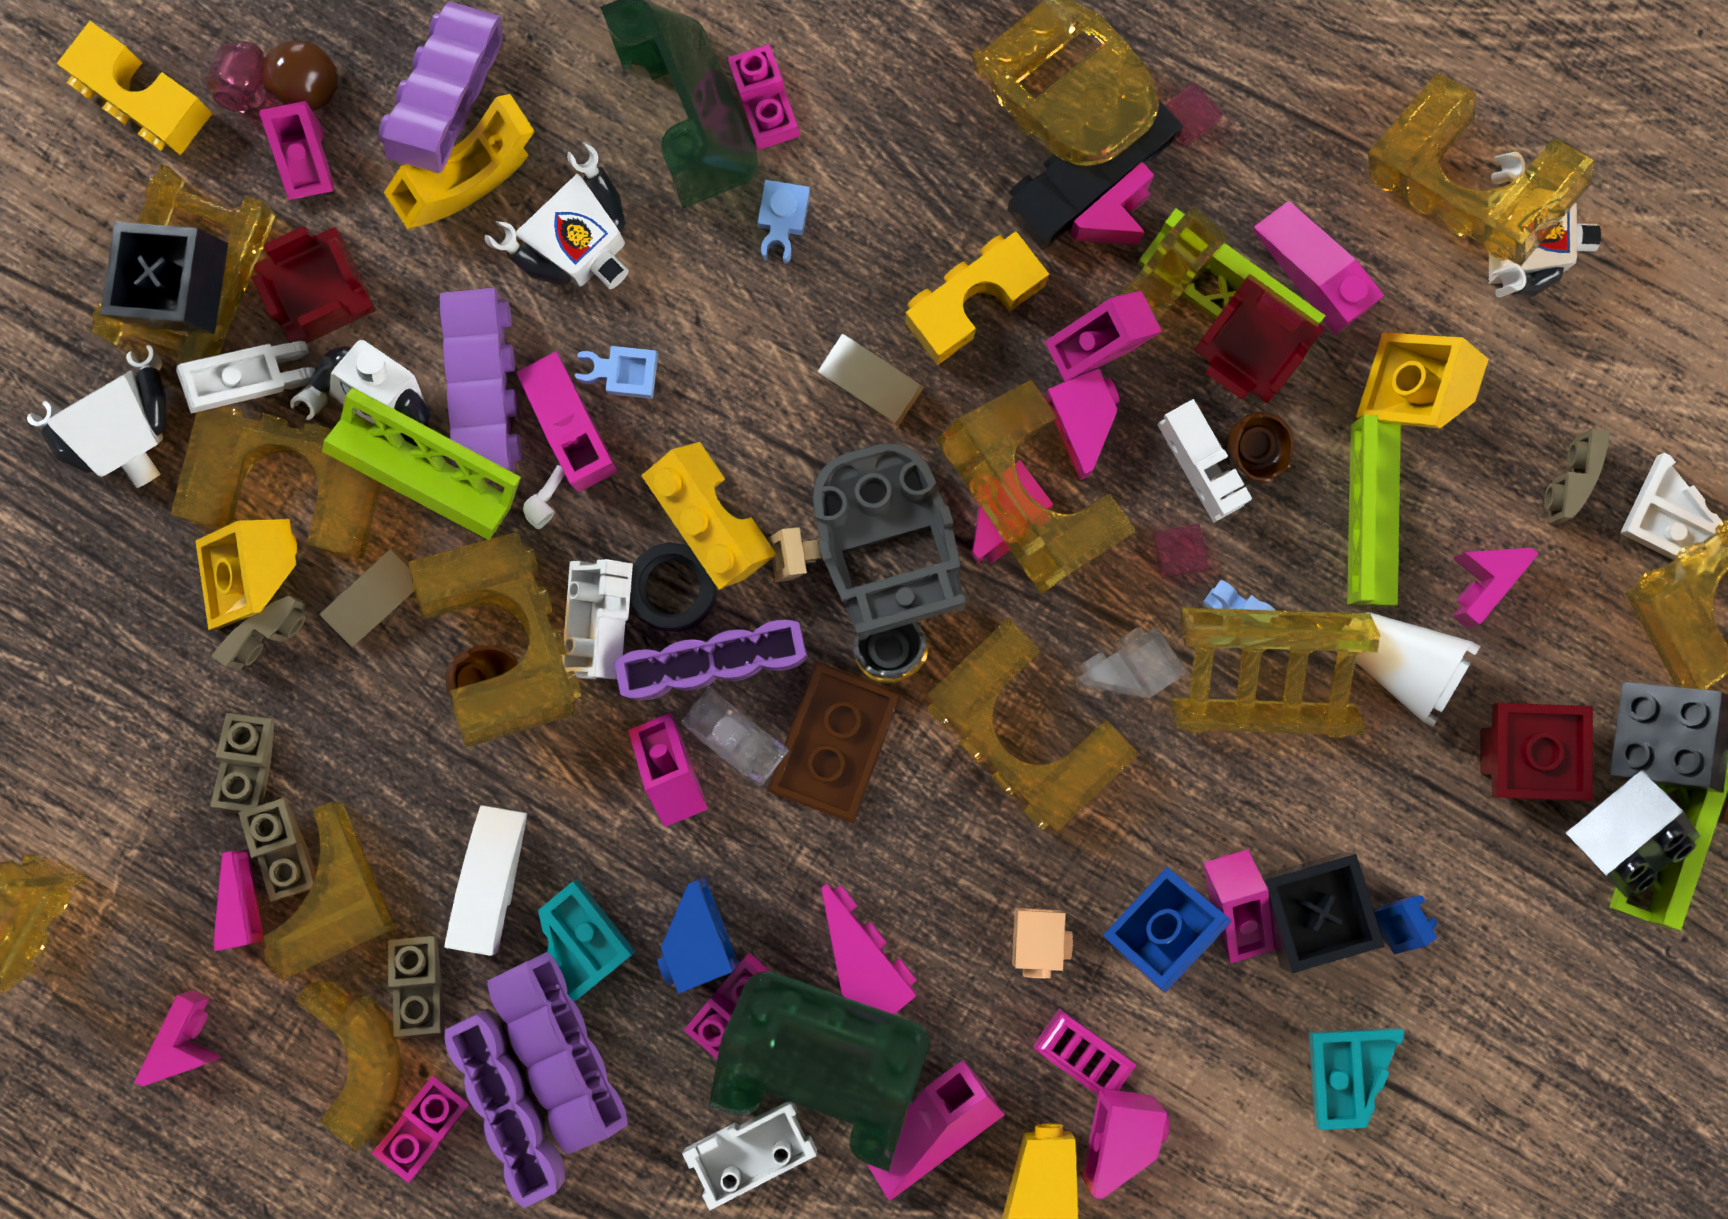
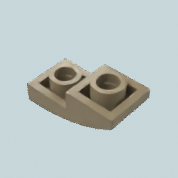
(870, 379)
(1572, 489)
(370, 598)
(275, 622)
(244, 764)
(280, 849)
(416, 987)

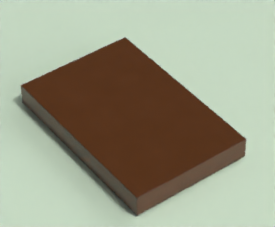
(834, 741)

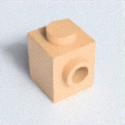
(1040, 941)

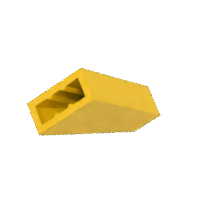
(1044, 1176)

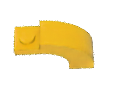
(472, 171)

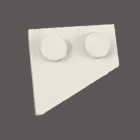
(1669, 512)

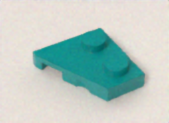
(582, 939)
(1349, 1073)

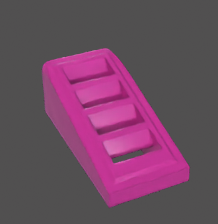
(237, 905)
(1052, 1034)

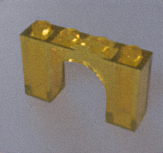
(1504, 219)
(229, 445)
(1043, 541)
(500, 576)
(1679, 615)
(1051, 790)

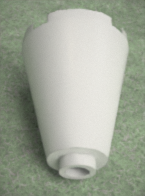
(1417, 665)

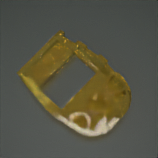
(1089, 110)
(28, 902)

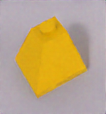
(1422, 379)
(244, 568)

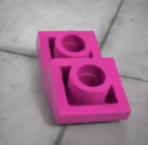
(763, 97)
(714, 1016)
(420, 1129)

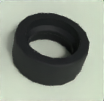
(638, 597)

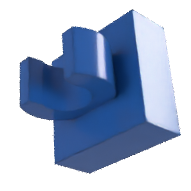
(1405, 924)

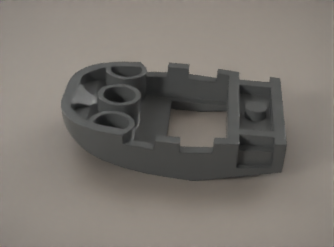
(878, 498)

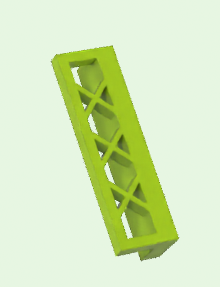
(1230, 270)
(421, 470)
(1374, 513)
(1678, 880)

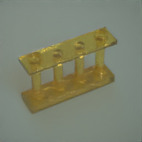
(248, 232)
(1272, 629)

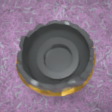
(891, 653)

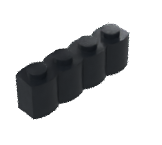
(1066, 190)

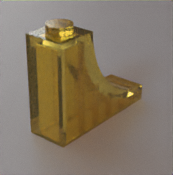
(341, 907)

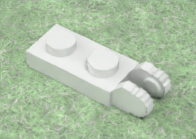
(241, 375)

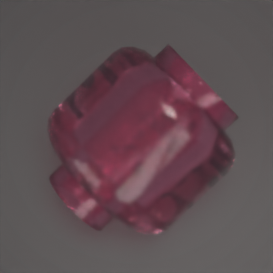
(237, 77)

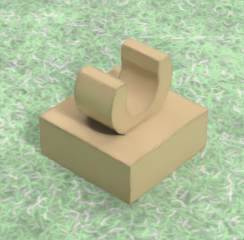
(792, 554)

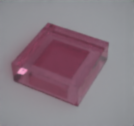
(1194, 112)
(1180, 551)

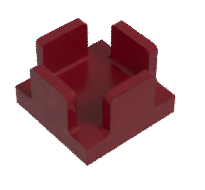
(311, 284)
(1257, 341)
(1539, 751)

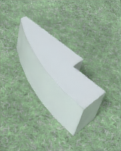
(486, 881)

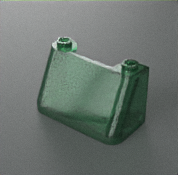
(713, 145)
(822, 1057)

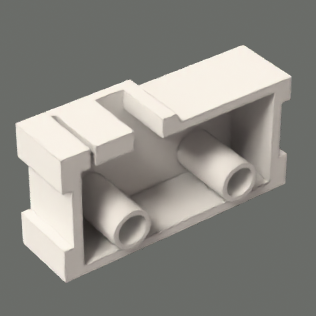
(1198, 456)
(596, 617)
(749, 1153)

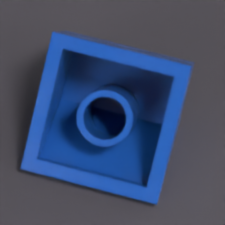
(1166, 929)
(696, 941)

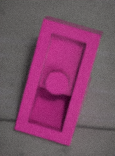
(297, 149)
(1107, 218)
(1497, 573)
(172, 1050)

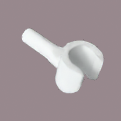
(536, 508)

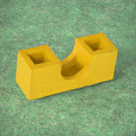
(105, 68)
(1004, 270)
(723, 544)

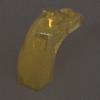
(1177, 262)
(371, 1056)

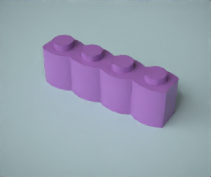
(442, 87)
(478, 374)
(697, 663)
(559, 1057)
(512, 1119)

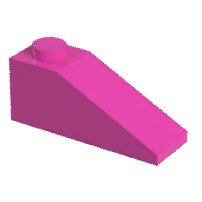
(1318, 266)

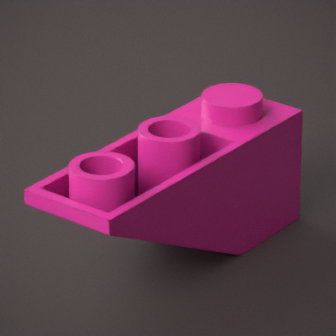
(566, 422)
(861, 964)
(938, 1125)

